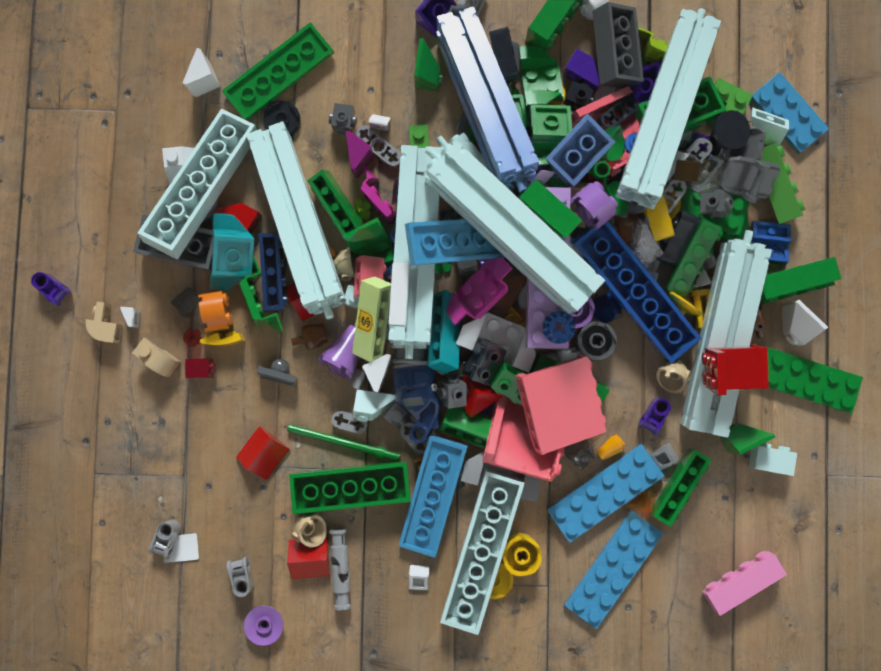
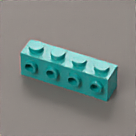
(443, 350)

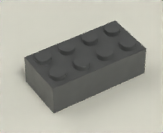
(617, 45)
(196, 254)

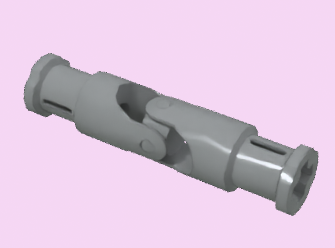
(339, 561)

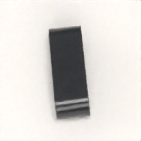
(504, 53)
(674, 247)

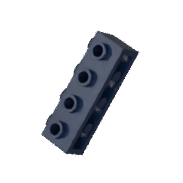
(271, 273)

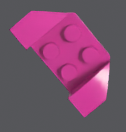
(373, 197)
(480, 291)

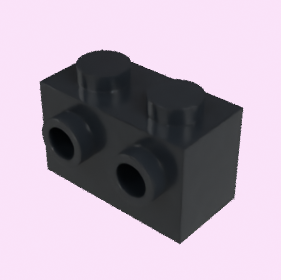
(484, 361)

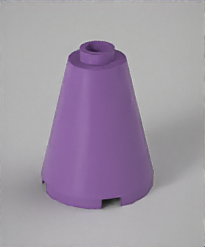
(340, 356)

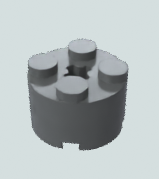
(605, 345)

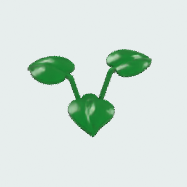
(602, 169)

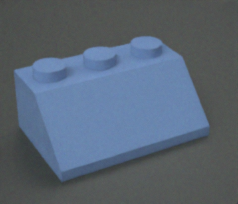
(579, 151)

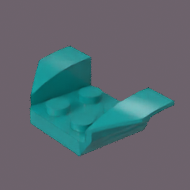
(231, 252)

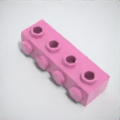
(744, 582)

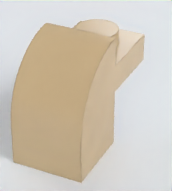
(100, 328)
(155, 358)

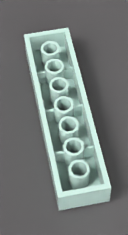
(197, 185)
(482, 551)

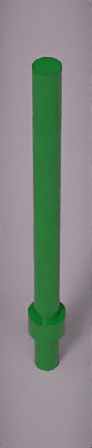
(380, 452)

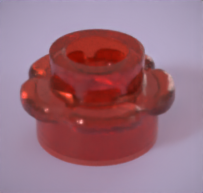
(192, 342)

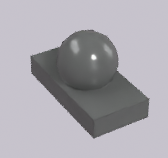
(278, 373)

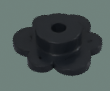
(449, 214)

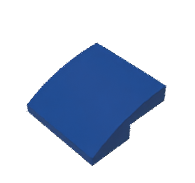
(775, 237)

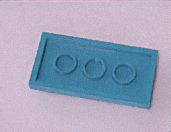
(782, 100)

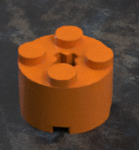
(214, 311)

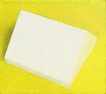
(200, 75)
(377, 370)

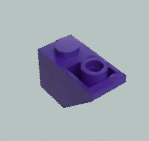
(582, 70)

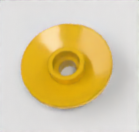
(683, 305)

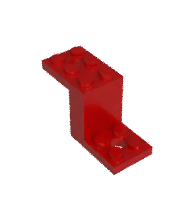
(735, 368)

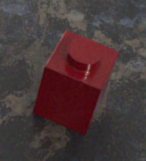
(199, 368)

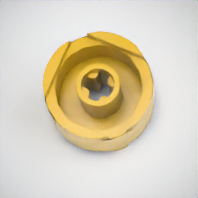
(523, 565)

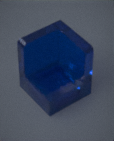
(606, 308)

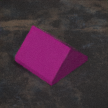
(359, 153)

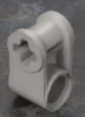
(163, 542)
(239, 575)

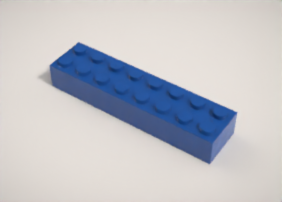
(636, 291)

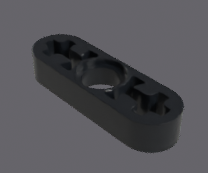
(619, 107)

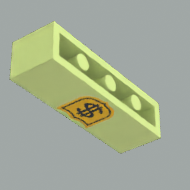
(372, 318)

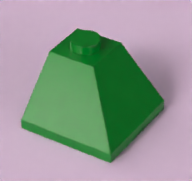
(427, 70)
(744, 438)

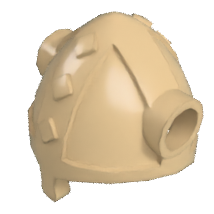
(345, 264)
(673, 376)
(309, 530)

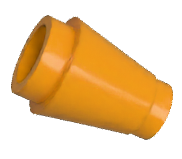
(611, 447)

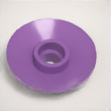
(257, 632)

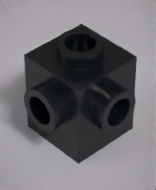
(578, 96)

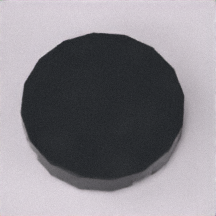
(282, 111)
(731, 130)

